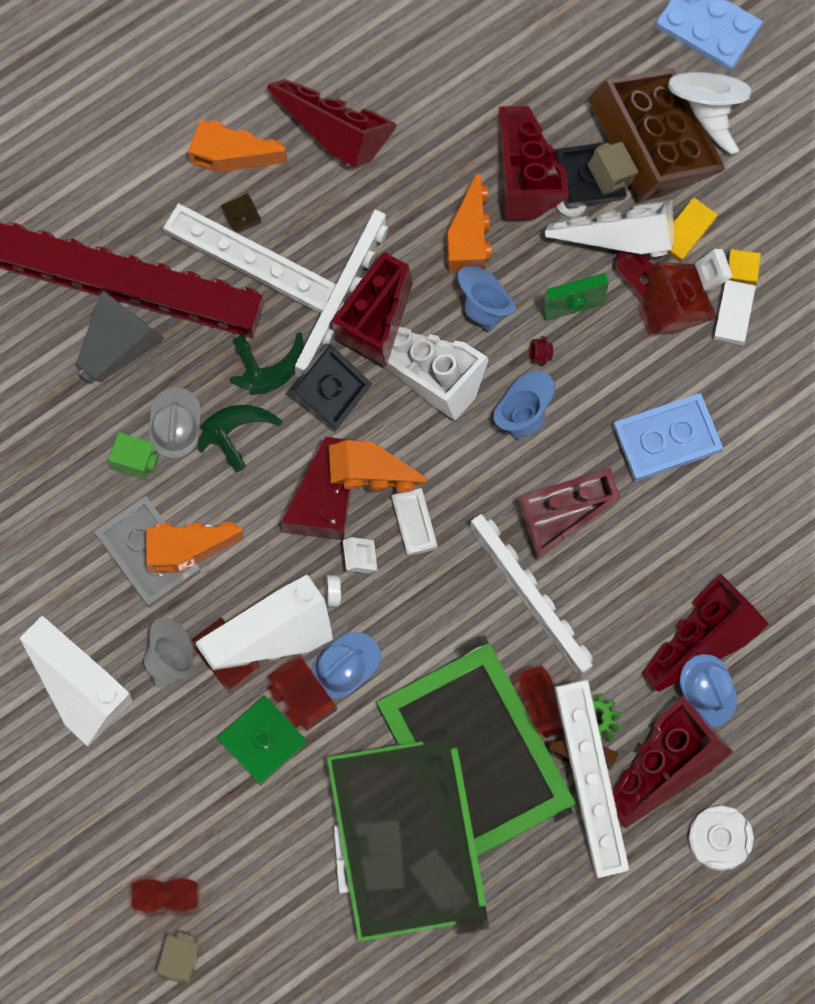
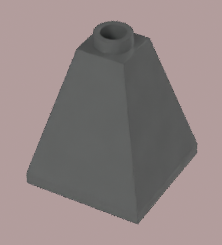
(113, 340)

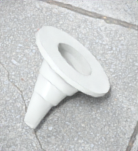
(711, 101)

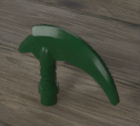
(266, 378)
(222, 422)

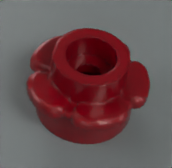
(540, 351)

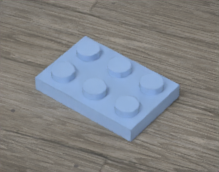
(710, 28)
(667, 437)

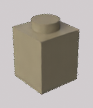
(612, 167)
(179, 958)

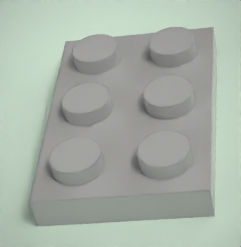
(126, 543)

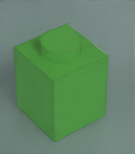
(133, 456)

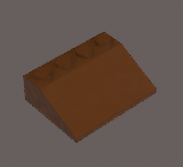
(656, 131)

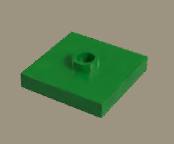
(575, 296)
(262, 740)

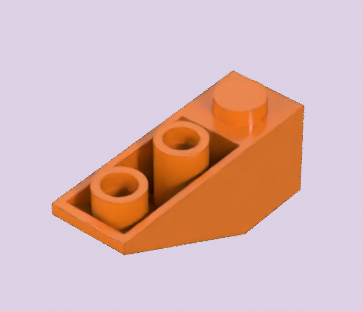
(229, 150)
(466, 234)
(369, 464)
(179, 548)

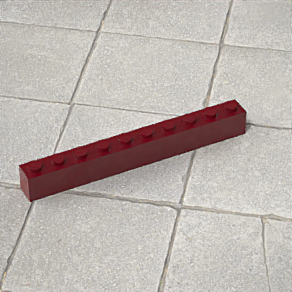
(130, 280)

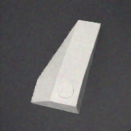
(640, 230)
(438, 370)
(278, 626)
(79, 687)

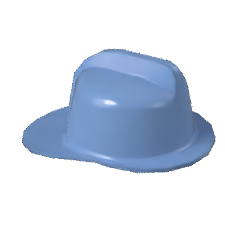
(485, 297)
(525, 404)
(347, 664)
(709, 688)

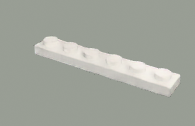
(249, 258)
(361, 258)
(540, 606)
(591, 778)

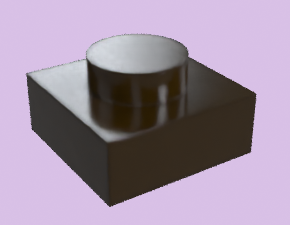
(241, 213)

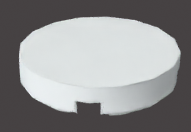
(720, 838)

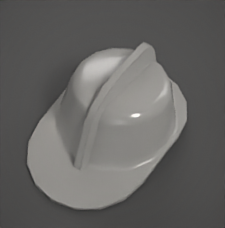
(174, 422)
(169, 653)

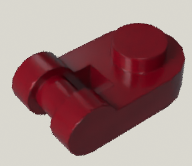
(631, 268)

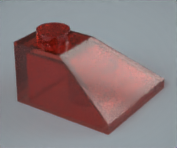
(676, 299)

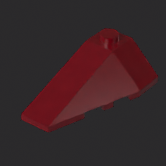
(340, 130)
(530, 170)
(716, 627)
(674, 757)

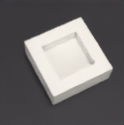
(713, 269)
(360, 555)

